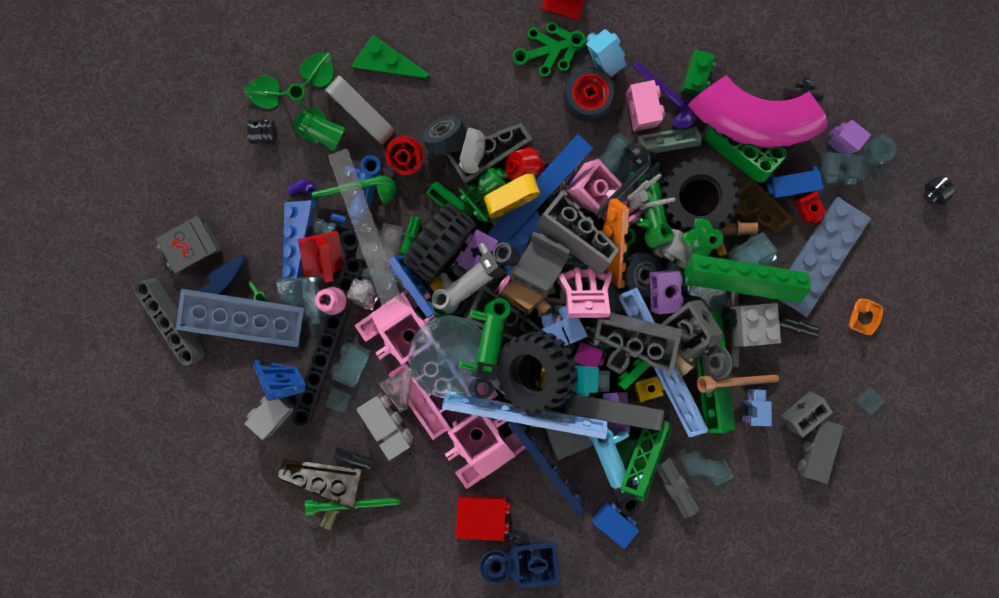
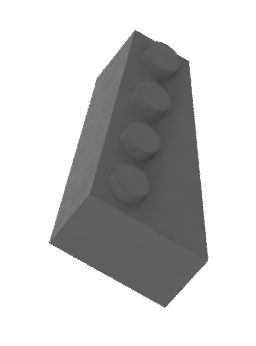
(497, 149)
(569, 226)
(515, 323)
(642, 339)

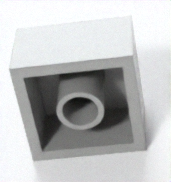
(756, 325)
(269, 416)

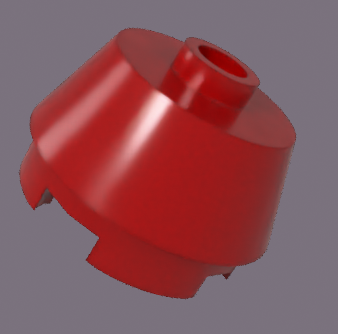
(404, 155)
(524, 162)

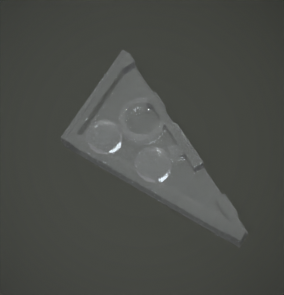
(399, 388)

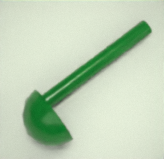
(385, 186)

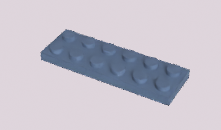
(827, 250)
(239, 318)

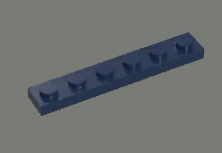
(551, 470)

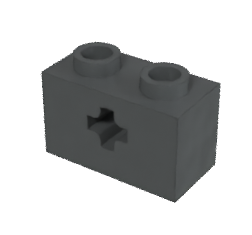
(806, 414)

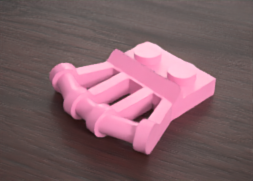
(588, 303)

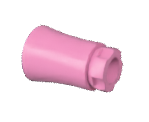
(337, 302)

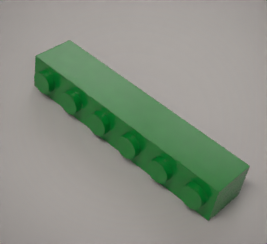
(747, 278)
(717, 404)

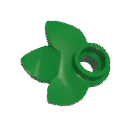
(699, 238)

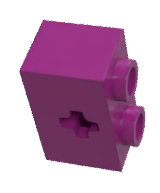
(587, 355)

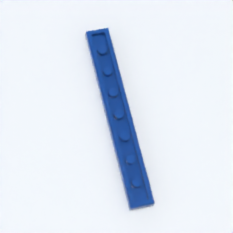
(547, 184)

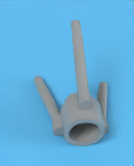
(639, 197)

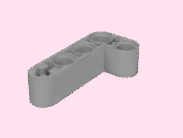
(360, 110)

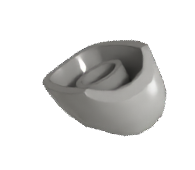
(472, 151)

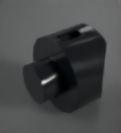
(936, 193)

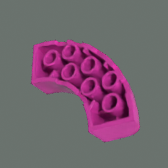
(756, 119)

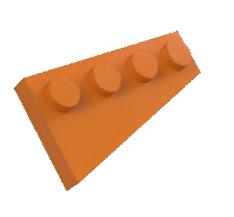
(614, 228)

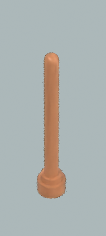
(707, 384)

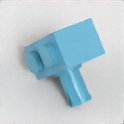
(606, 52)

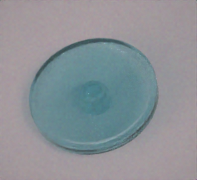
(437, 352)

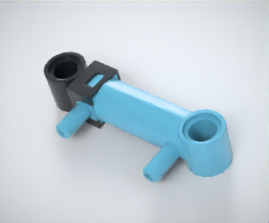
(616, 471)

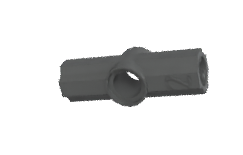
(677, 487)

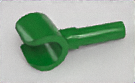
(257, 295)

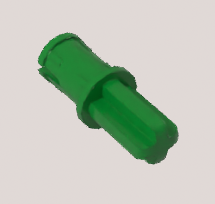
(411, 234)

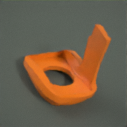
(864, 306)

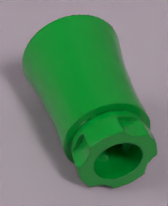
(322, 130)

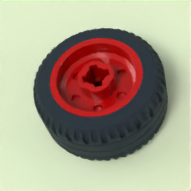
(602, 94)

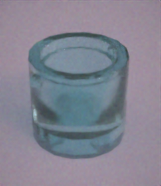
(879, 150)

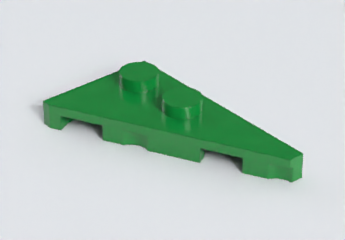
(382, 58)

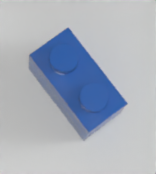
(615, 525)

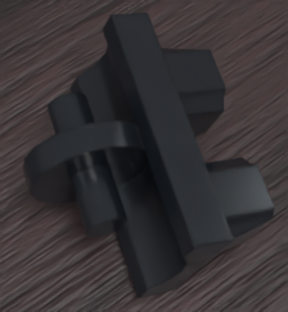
(805, 86)

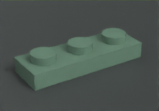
(671, 140)

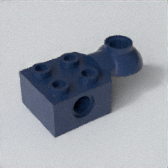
(526, 564)

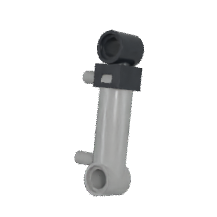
(491, 266)

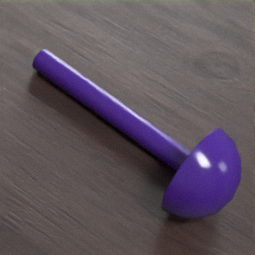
(686, 116)

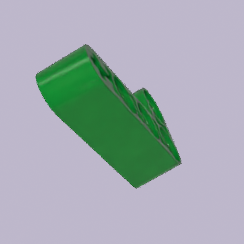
(746, 157)

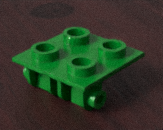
(470, 199)

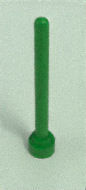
(314, 507)

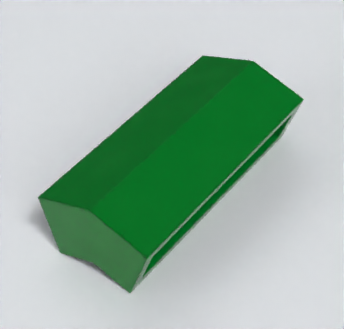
(451, 198)

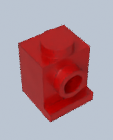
(804, 208)

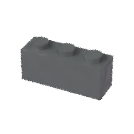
(820, 451)

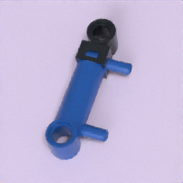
(369, 194)

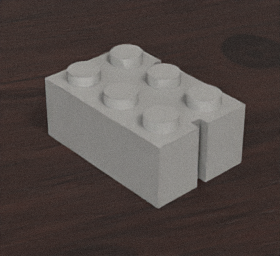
(386, 425)

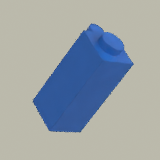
(794, 184)

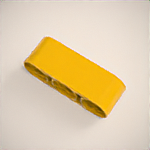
(512, 195)

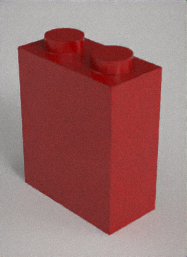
(482, 517)

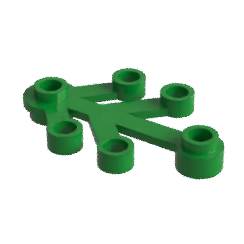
(552, 48)

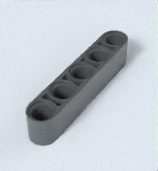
(164, 315)
(614, 412)

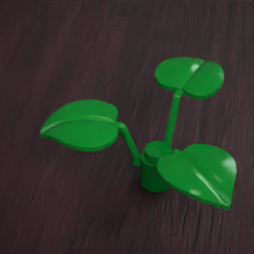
(265, 89)

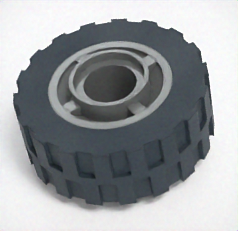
(444, 135)
(637, 264)

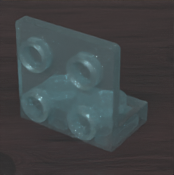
(300, 293)

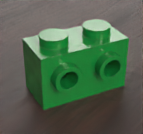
(697, 73)

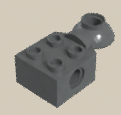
(701, 338)

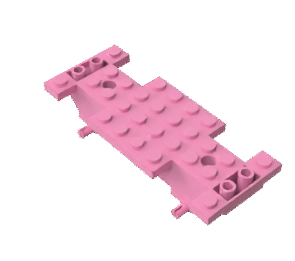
(482, 454)

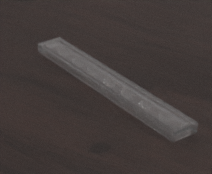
(365, 228)

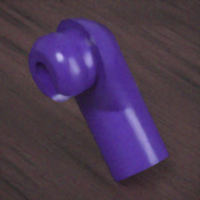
(303, 186)

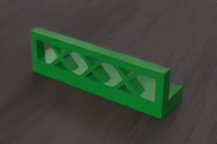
(651, 464)

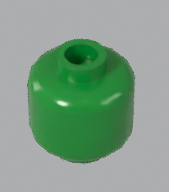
(491, 180)

